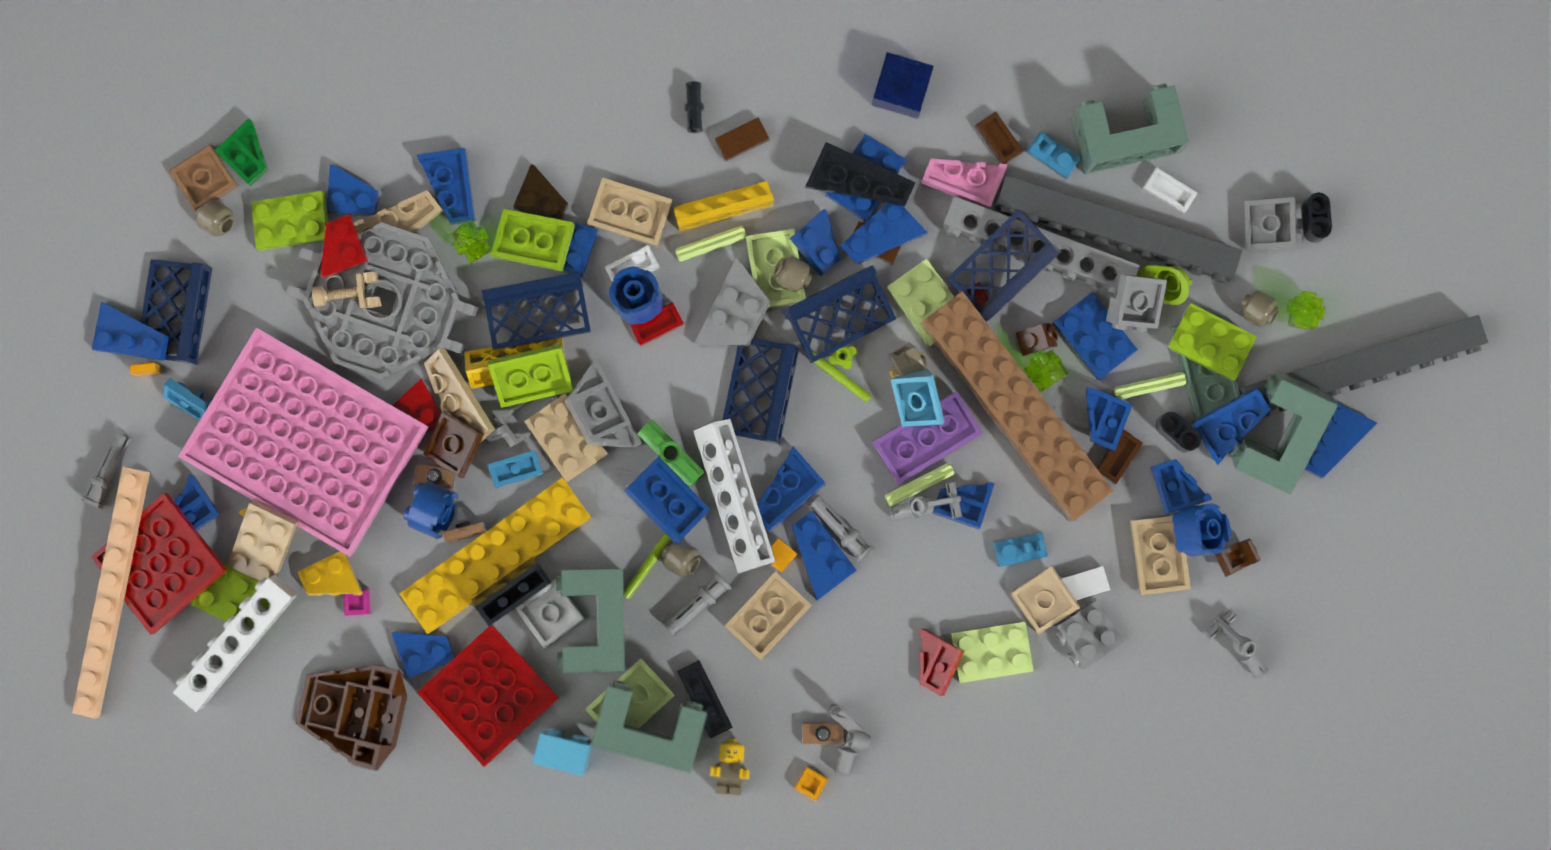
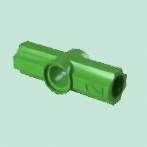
(659, 441)

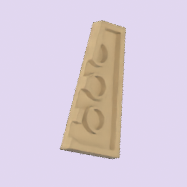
(407, 215)
(455, 392)

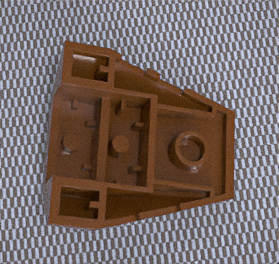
(355, 712)

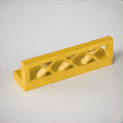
(723, 206)
(479, 372)

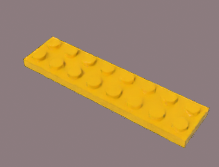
(495, 554)

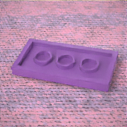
(914, 448)

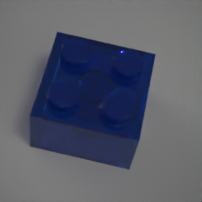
(902, 85)

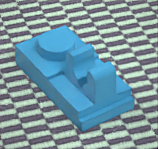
(1053, 155)
(181, 397)
(515, 469)
(1020, 549)

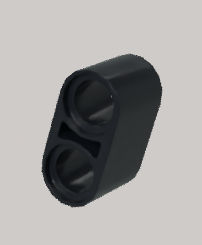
(1320, 218)
(1180, 428)

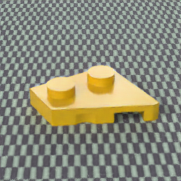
(330, 576)

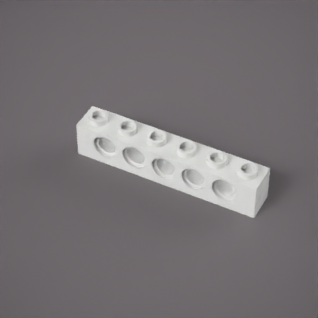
(734, 495)
(198, 695)

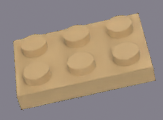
(630, 212)
(563, 440)
(262, 541)
(1157, 561)
(768, 615)

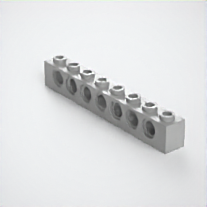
(1076, 252)

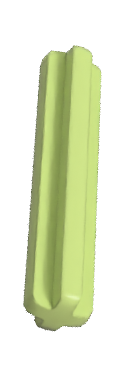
(710, 243)
(1150, 385)
(919, 484)

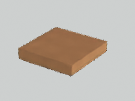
(203, 177)

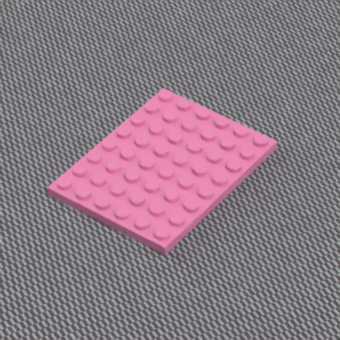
(303, 441)

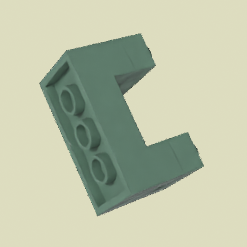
(1161, 138)
(1287, 462)
(608, 589)
(673, 752)

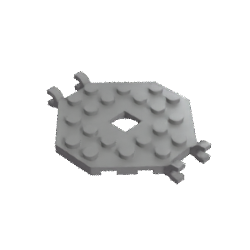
(420, 315)

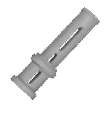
(102, 482)
(849, 537)
(706, 596)

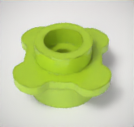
(845, 362)

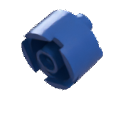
(636, 308)
(431, 509)
(1201, 530)

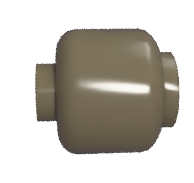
(215, 218)
(792, 273)
(1259, 308)
(681, 558)

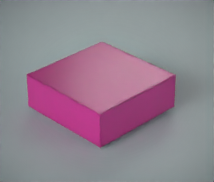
(357, 603)

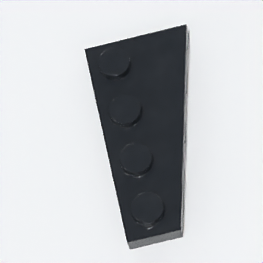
(855, 177)

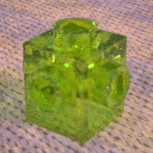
(471, 241)
(1305, 311)
(1045, 370)

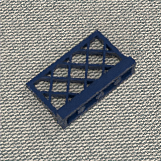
(1019, 280)
(531, 290)
(825, 298)
(193, 309)
(781, 390)

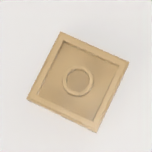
(1045, 599)

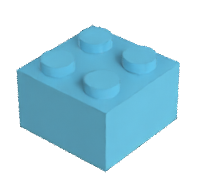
(563, 752)

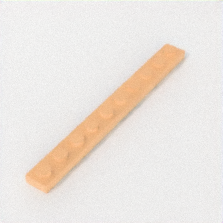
(111, 592)

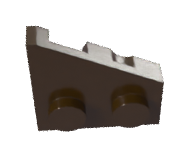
(540, 197)

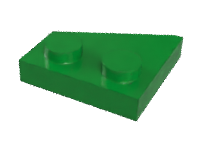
(244, 153)

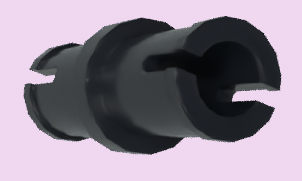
(694, 107)

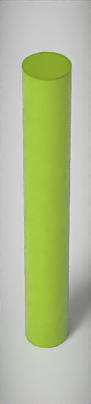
(842, 379)
(646, 566)

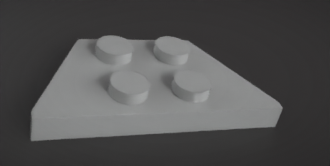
(735, 311)
(600, 411)

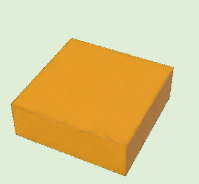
(145, 369)
(782, 554)
(811, 783)

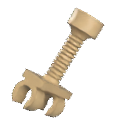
(321, 296)

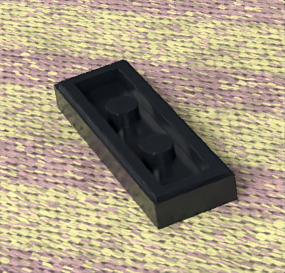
(701, 691)

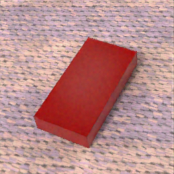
(660, 325)

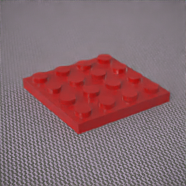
(167, 565)
(488, 695)

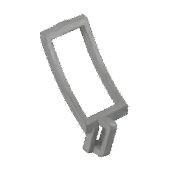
(504, 430)

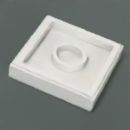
(549, 614)

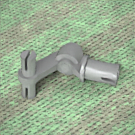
(925, 505)
(1242, 645)
(855, 740)

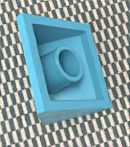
(917, 399)

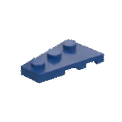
(451, 182)
(882, 232)
(127, 336)
(1229, 423)
(1339, 437)
(789, 490)
(821, 555)

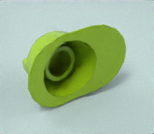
(1177, 282)

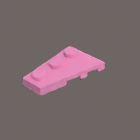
(967, 181)

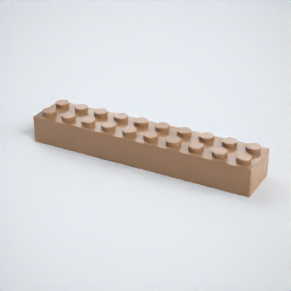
(1016, 407)

